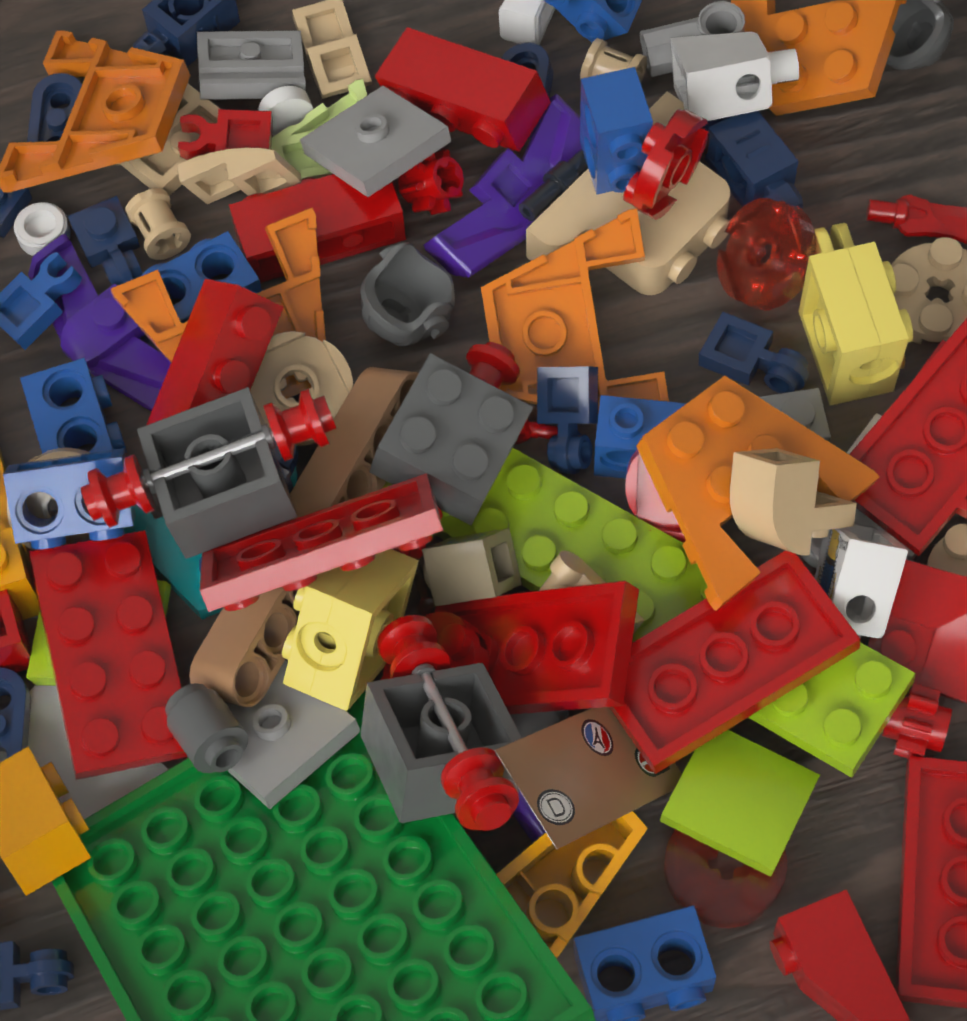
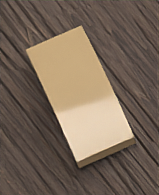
(330, 47)
(236, 169)

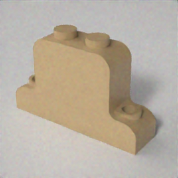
(669, 242)

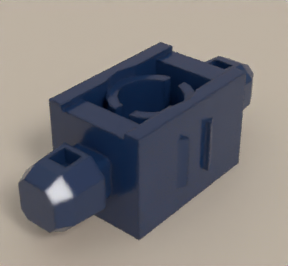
(175, 24)
(752, 159)

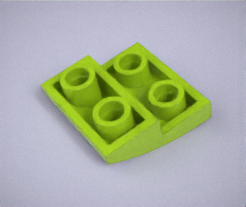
(740, 800)

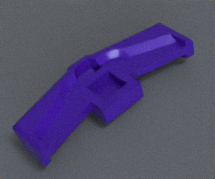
(502, 187)
(103, 333)

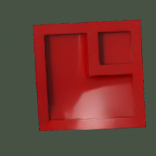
(929, 629)

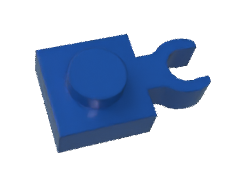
(29, 305)

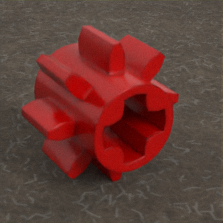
(432, 183)
(918, 723)

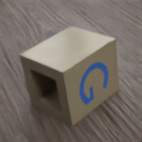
(471, 567)

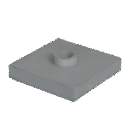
(375, 140)
(287, 739)

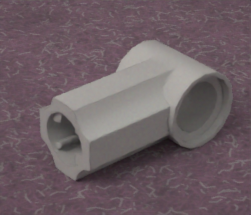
(715, 18)

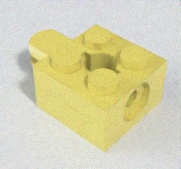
(853, 317)
(339, 625)

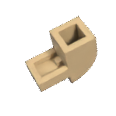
(779, 501)

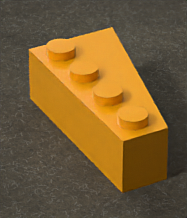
(565, 883)

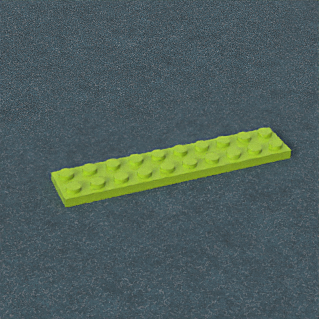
(828, 716)

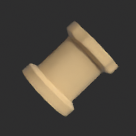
(603, 59)
(157, 224)

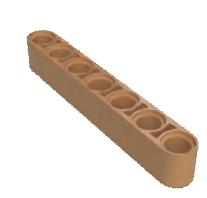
(247, 644)

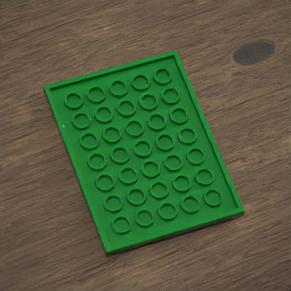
(303, 908)

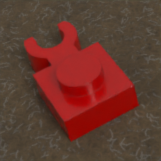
(231, 131)

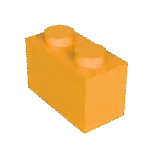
(37, 829)

